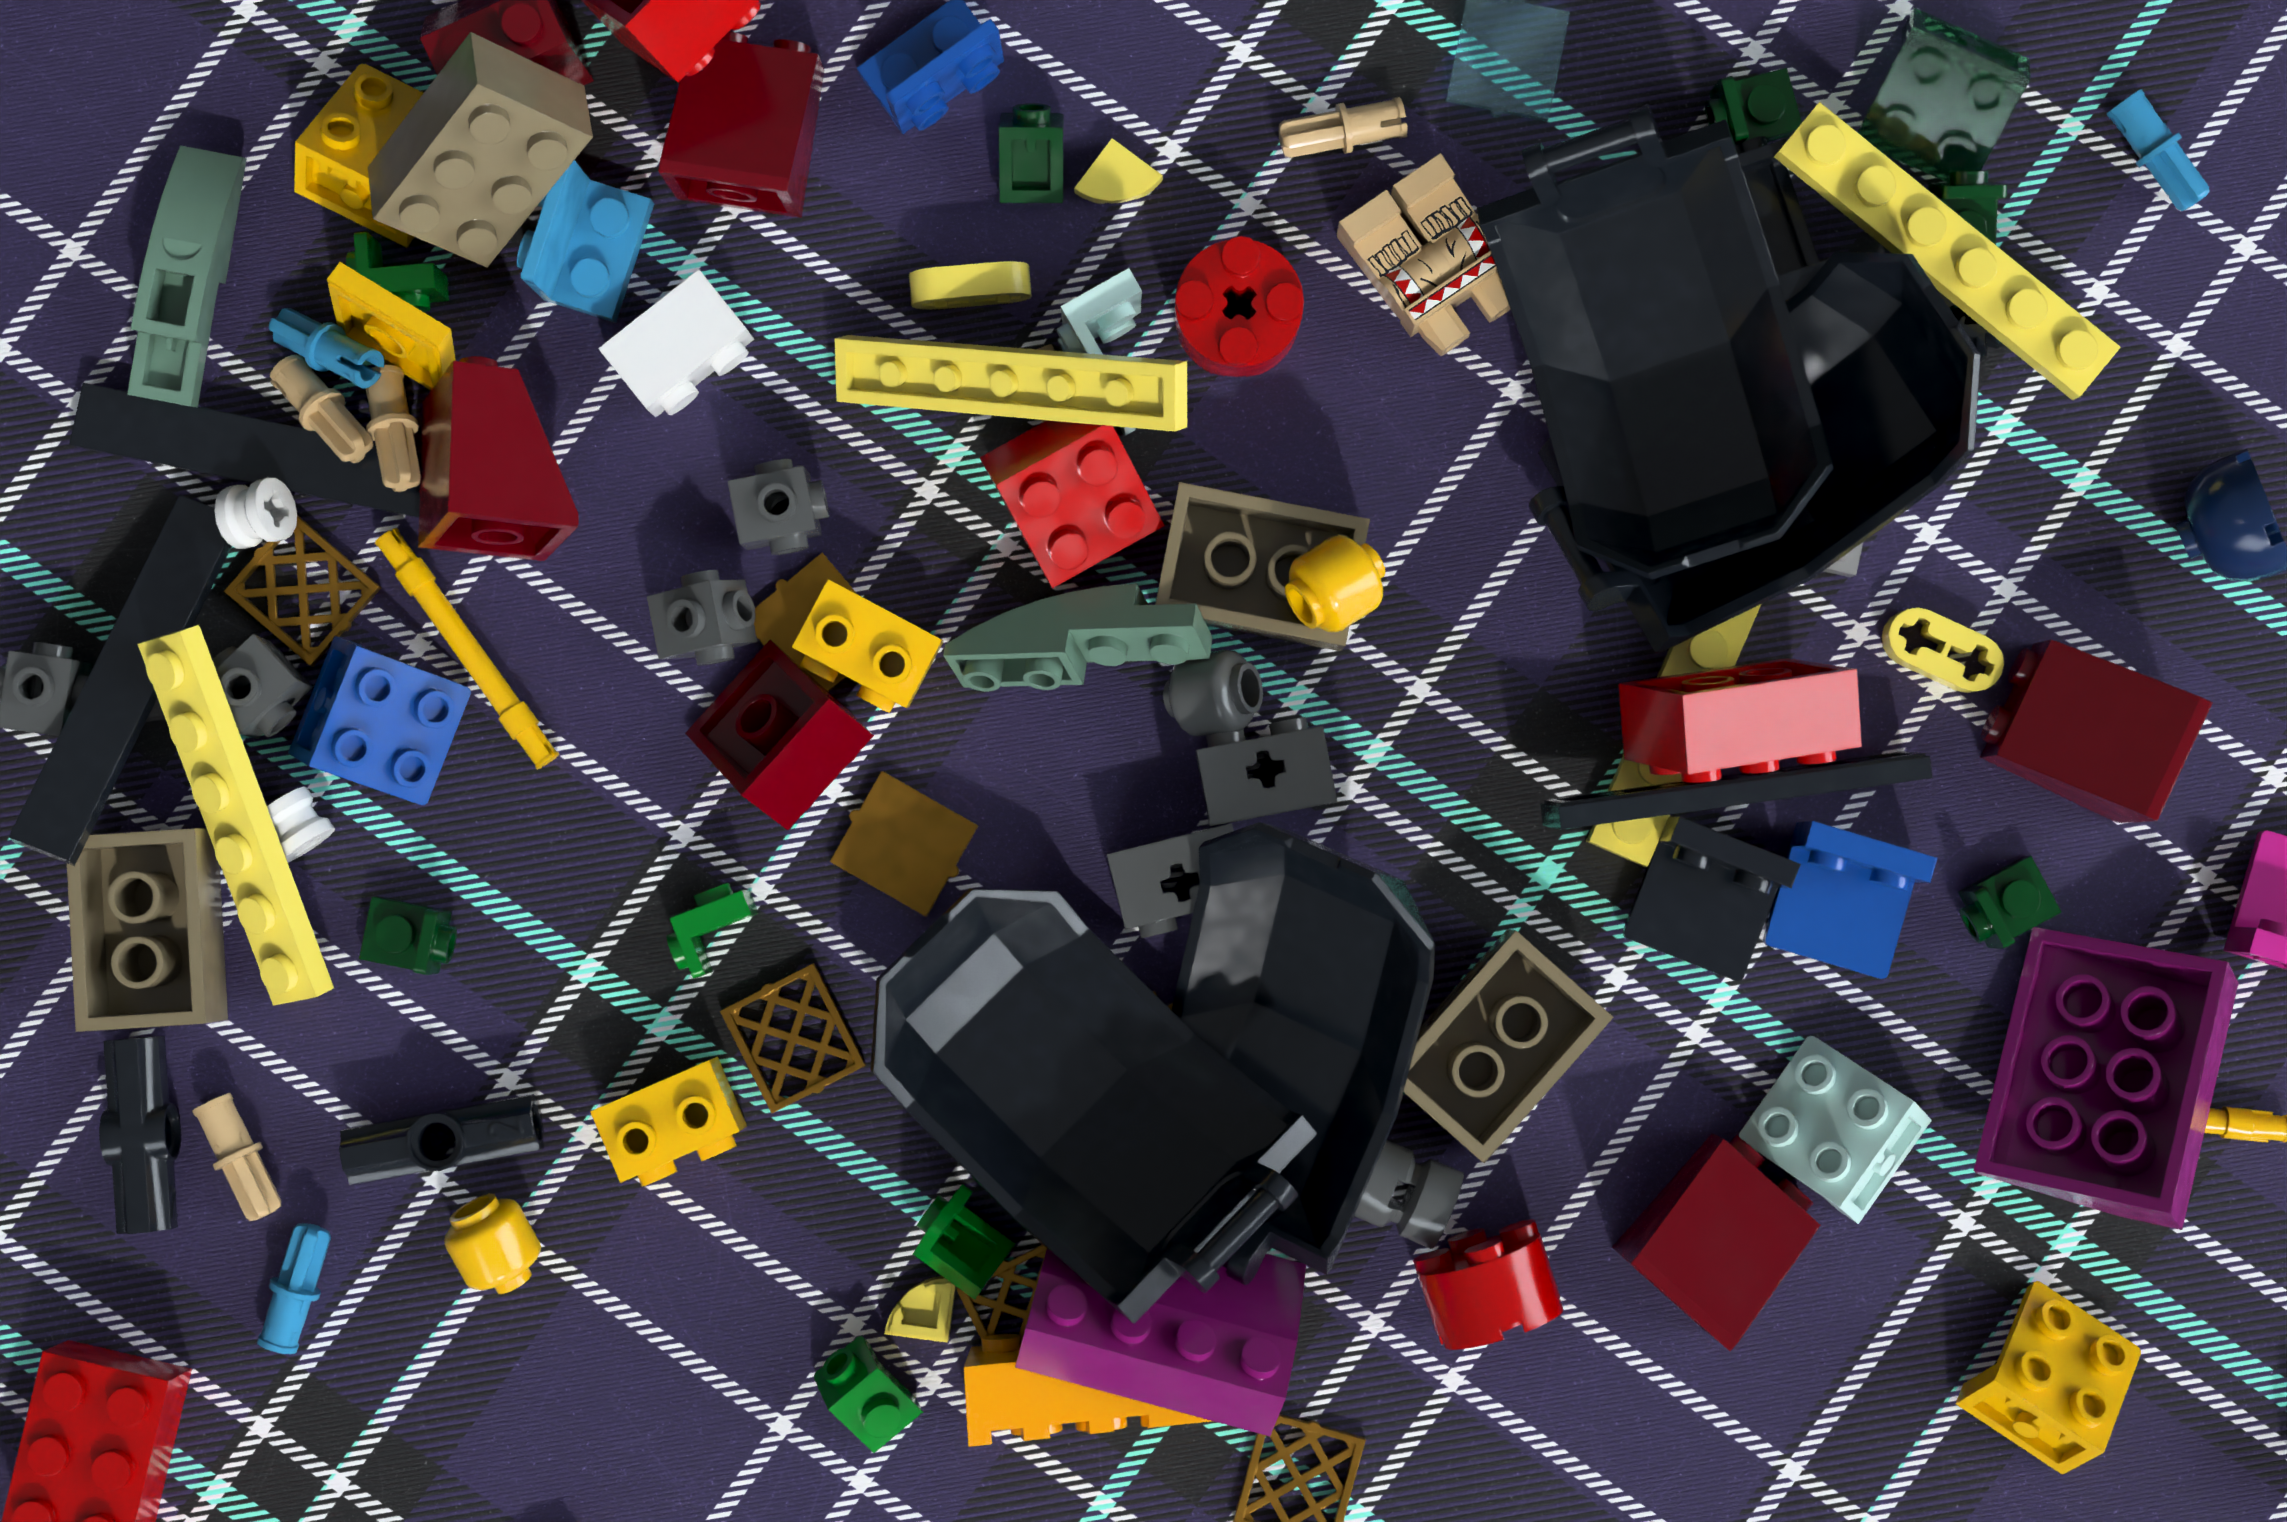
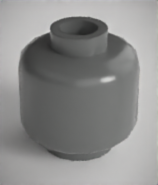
(1213, 694)

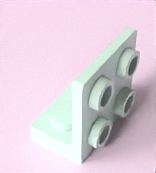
(1100, 312)
(1835, 1127)

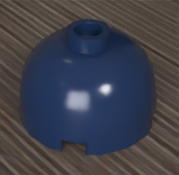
(2232, 521)

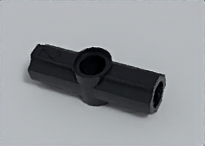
(140, 1135)
(404, 1146)

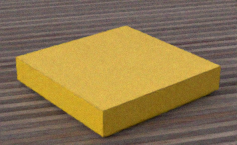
(391, 326)

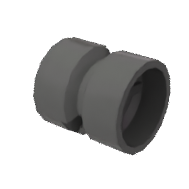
(1427, 1200)

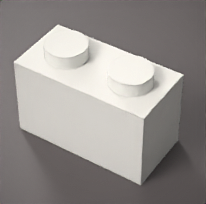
(678, 345)

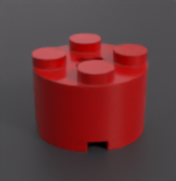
(1238, 271)
(1488, 1285)

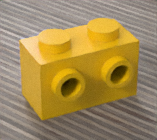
(867, 646)
(669, 1121)

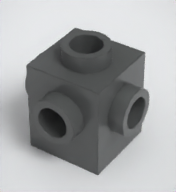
(755, 500)
(703, 618)
(260, 686)
(40, 688)

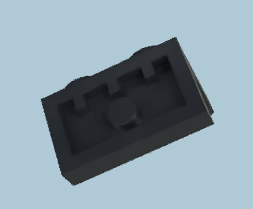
(1706, 897)

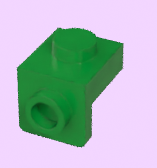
(413, 283)
(714, 911)
(961, 1243)
(865, 1394)

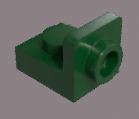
(1755, 106)
(1031, 155)
(1972, 198)
(2007, 903)
(408, 936)

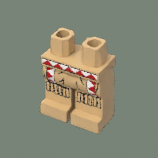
(1426, 254)

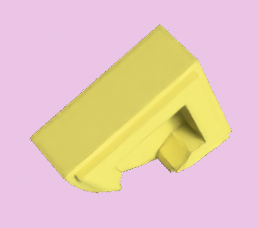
(1117, 177)
(924, 1311)

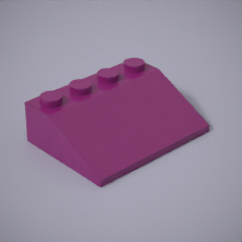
(2108, 1075)
(1191, 1352)

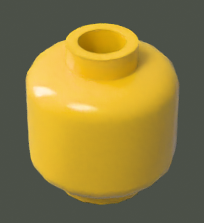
(1335, 584)
(492, 1244)

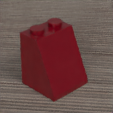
(522, 26)
(745, 127)
(489, 468)
(2093, 731)
(1720, 1237)

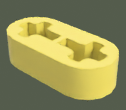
(970, 285)
(1949, 637)

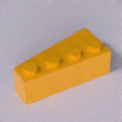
(1037, 1404)

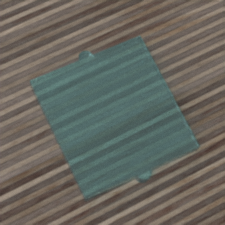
(1508, 57)

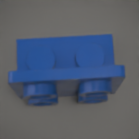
(933, 65)
(379, 722)
(1845, 898)

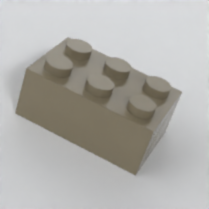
(479, 150)
(1236, 558)
(147, 931)
(1500, 1043)

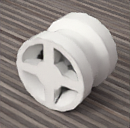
(255, 513)
(298, 823)

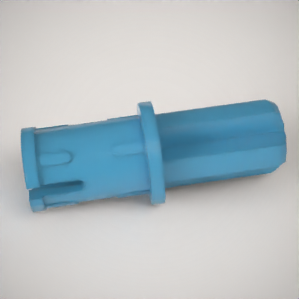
(2159, 150)
(326, 347)
(294, 1288)

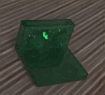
(1944, 97)

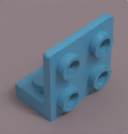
(584, 244)

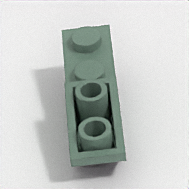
(182, 275)
(1058, 635)

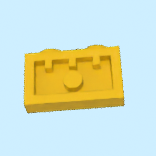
(345, 139)
(2054, 1381)

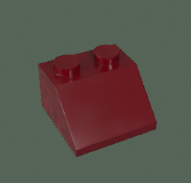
(778, 735)

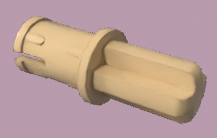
(1343, 128)
(321, 408)
(393, 430)
(238, 1157)

